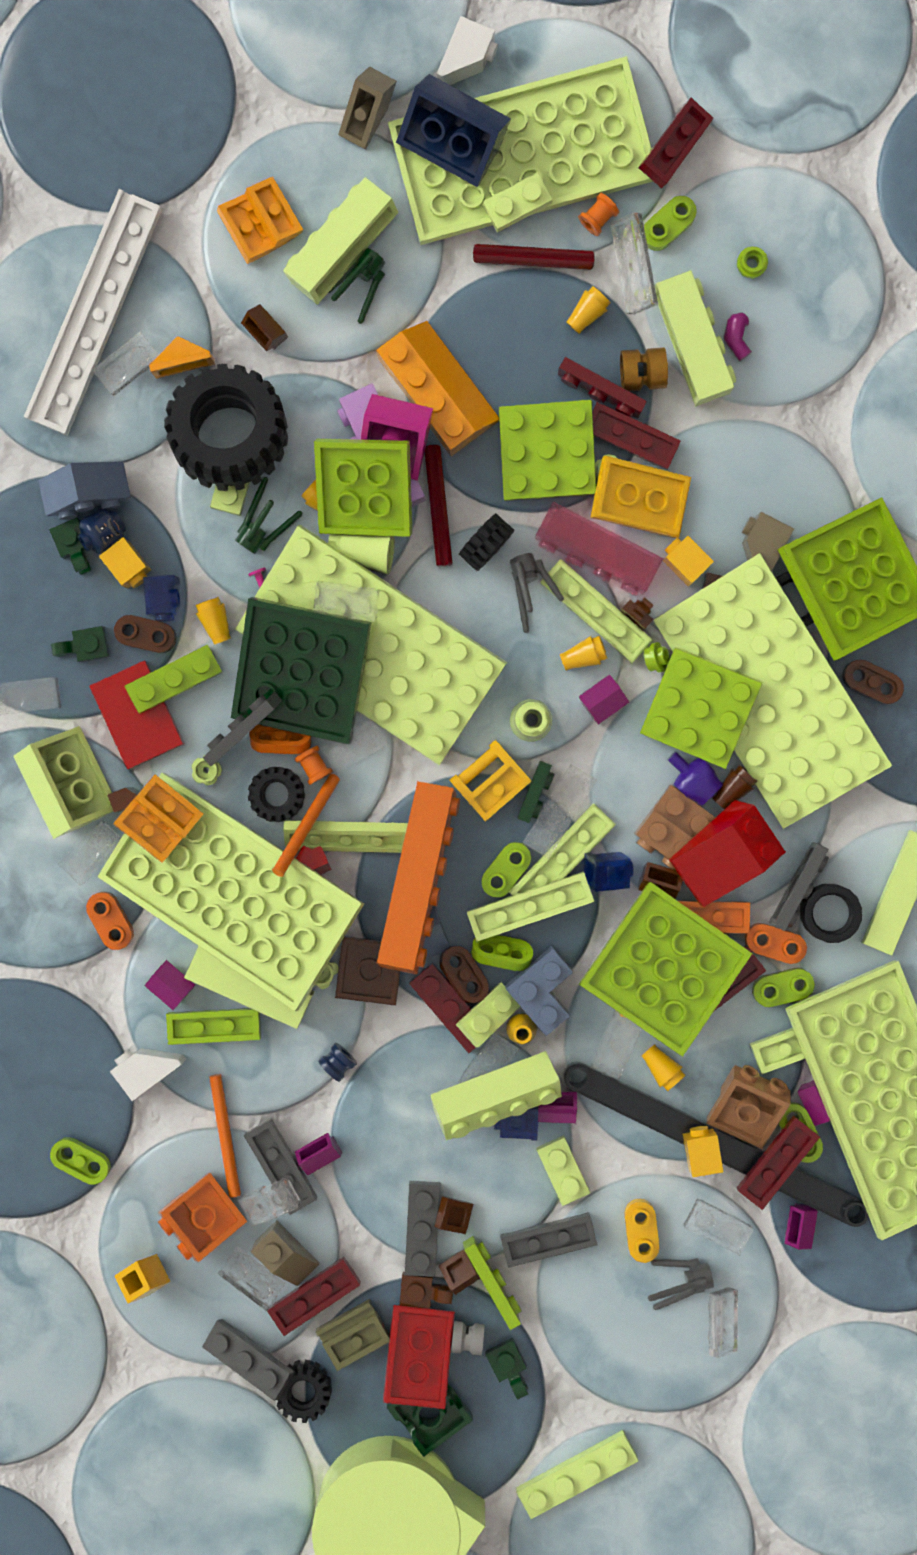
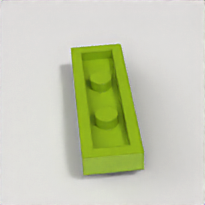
(173, 679)
(213, 1026)
(493, 1282)

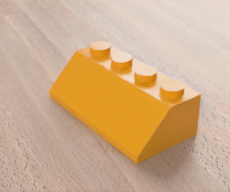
(436, 380)

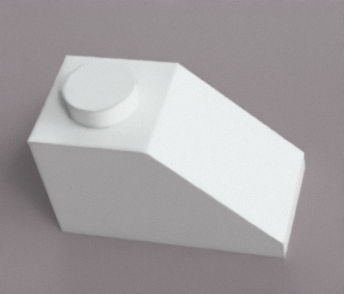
(467, 51)
(143, 1069)

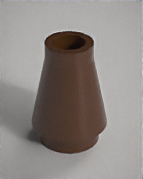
(735, 786)

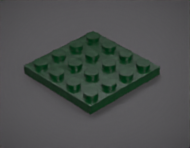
(308, 661)

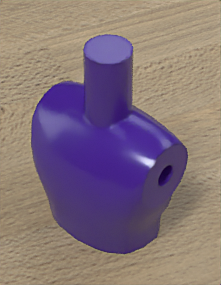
(696, 780)

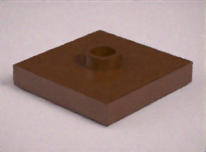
(362, 977)

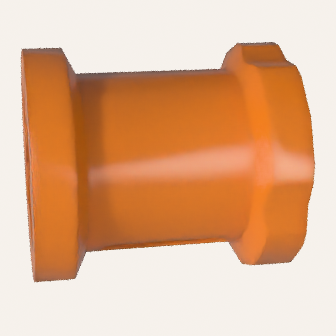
(598, 214)
(313, 765)

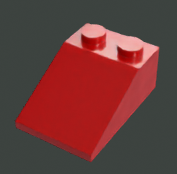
(727, 853)

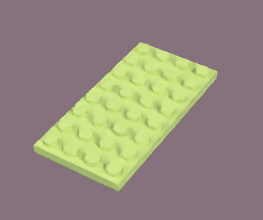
(571, 128)
(418, 669)
(803, 729)
(231, 904)
(865, 1069)

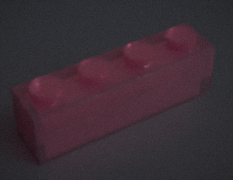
(598, 549)

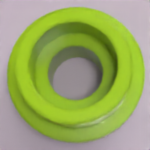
(752, 253)
(656, 657)

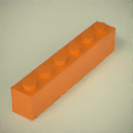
(417, 878)

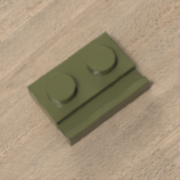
(353, 1334)

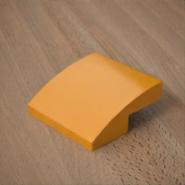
(260, 220)
(158, 818)

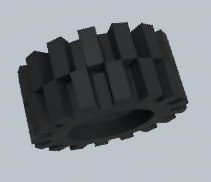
(486, 542)
(257, 794)
(317, 1404)

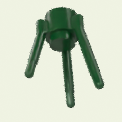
(366, 267)
(251, 534)

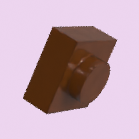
(453, 1215)
(459, 1272)

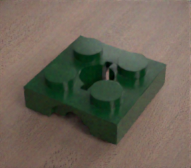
(431, 1433)

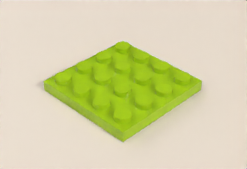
(854, 578)
(665, 969)

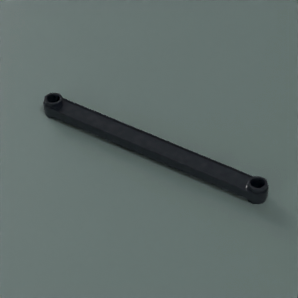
(733, 1151)

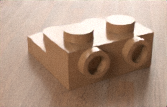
(671, 824)
(749, 1105)

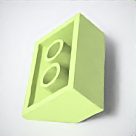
(65, 781)

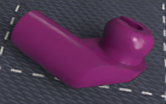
(734, 335)

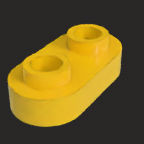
(641, 1231)

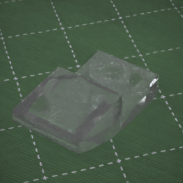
(493, 1055)
(269, 1202)

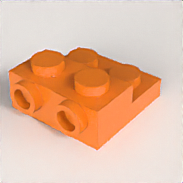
(201, 1218)

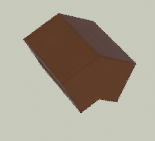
(264, 328)
(121, 798)
(662, 877)

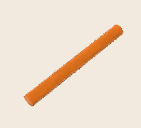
(305, 825)
(225, 1135)

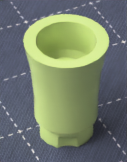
(368, 550)
(525, 731)

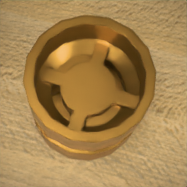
(654, 366)

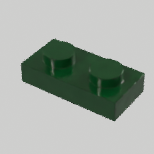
(541, 780)

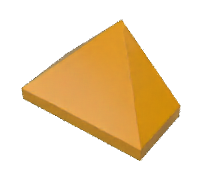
(179, 358)

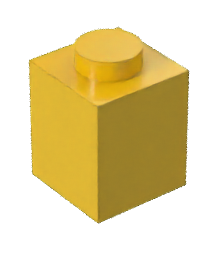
(686, 559)
(125, 563)
(702, 1151)
(142, 1278)

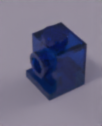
(161, 597)
(615, 877)
(527, 1130)

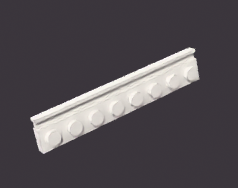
(93, 312)

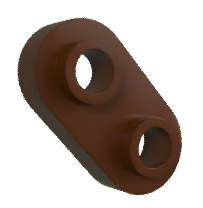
(144, 634)
(872, 680)
(465, 972)

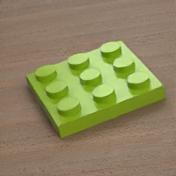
(547, 450)
(363, 487)
(700, 707)

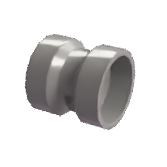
(467, 1338)

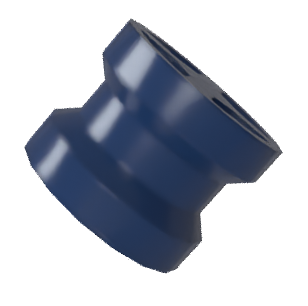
(337, 1062)

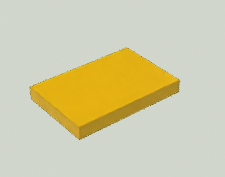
(640, 497)

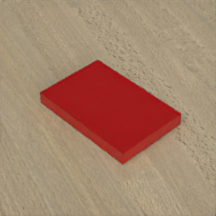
(135, 735)
(418, 1357)

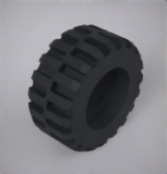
(220, 390)

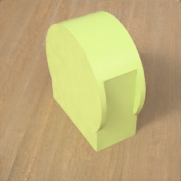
(394, 1502)

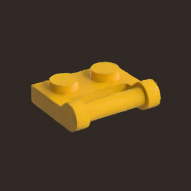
(497, 788)

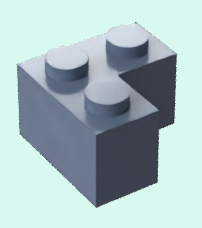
(83, 487)
(534, 986)

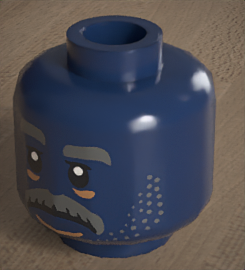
(101, 530)

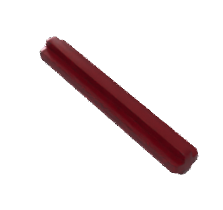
(533, 256)
(438, 505)

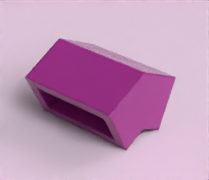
(603, 699)
(169, 985)
(813, 1103)
(561, 1110)
(318, 1159)
(806, 1227)

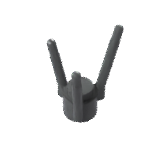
(525, 572)
(697, 1280)

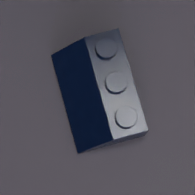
(452, 129)

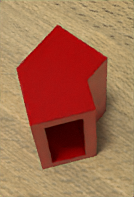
(314, 859)

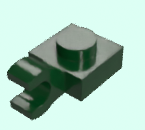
(68, 544)
(86, 644)
(508, 1363)

